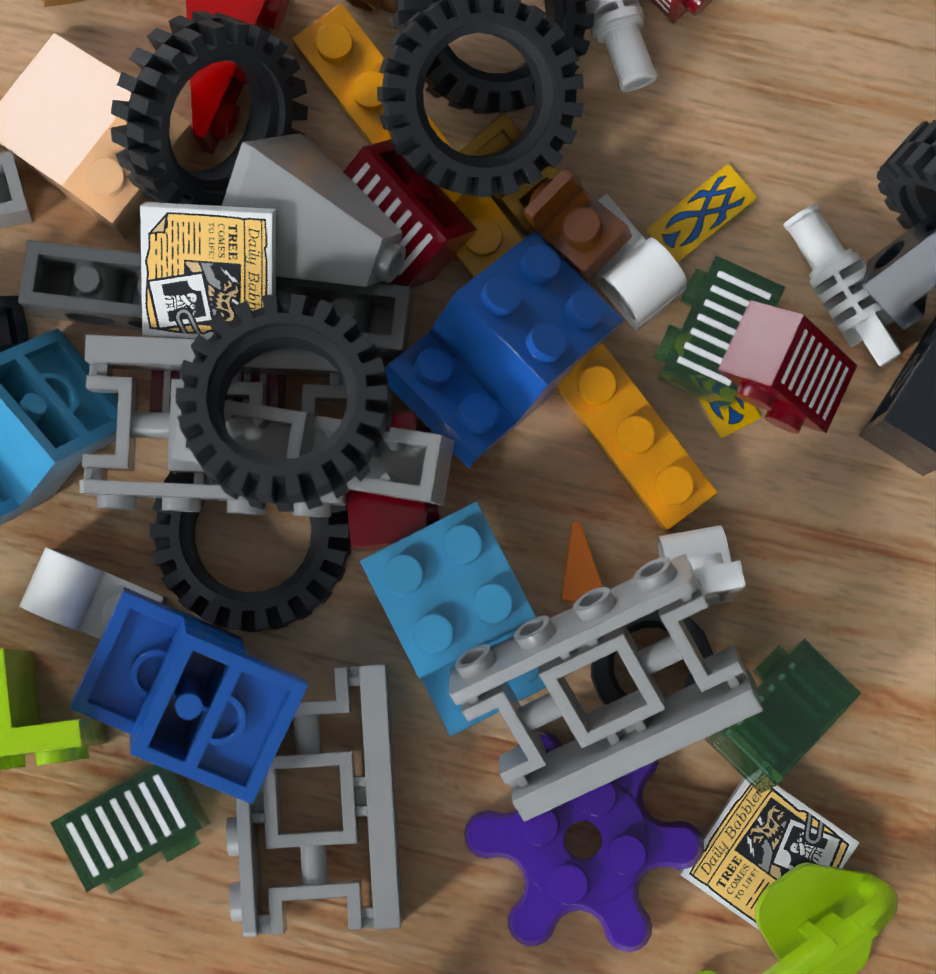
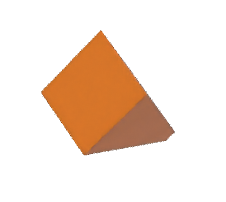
(580, 569)

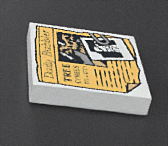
(203, 264)
(758, 842)

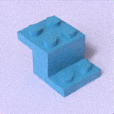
(46, 420)
(446, 595)

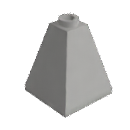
(322, 217)

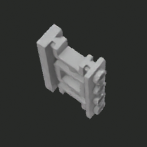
(167, 354)
(626, 731)
(360, 796)

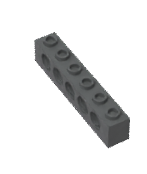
(107, 291)

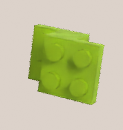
(21, 722)

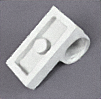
(640, 276)
(710, 560)
(76, 593)

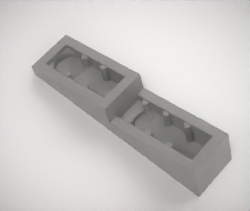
(410, 466)

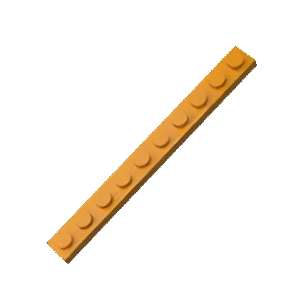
(597, 385)

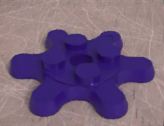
(598, 885)

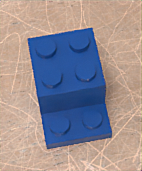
(501, 347)
(188, 696)

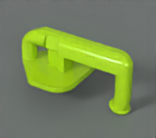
(823, 919)

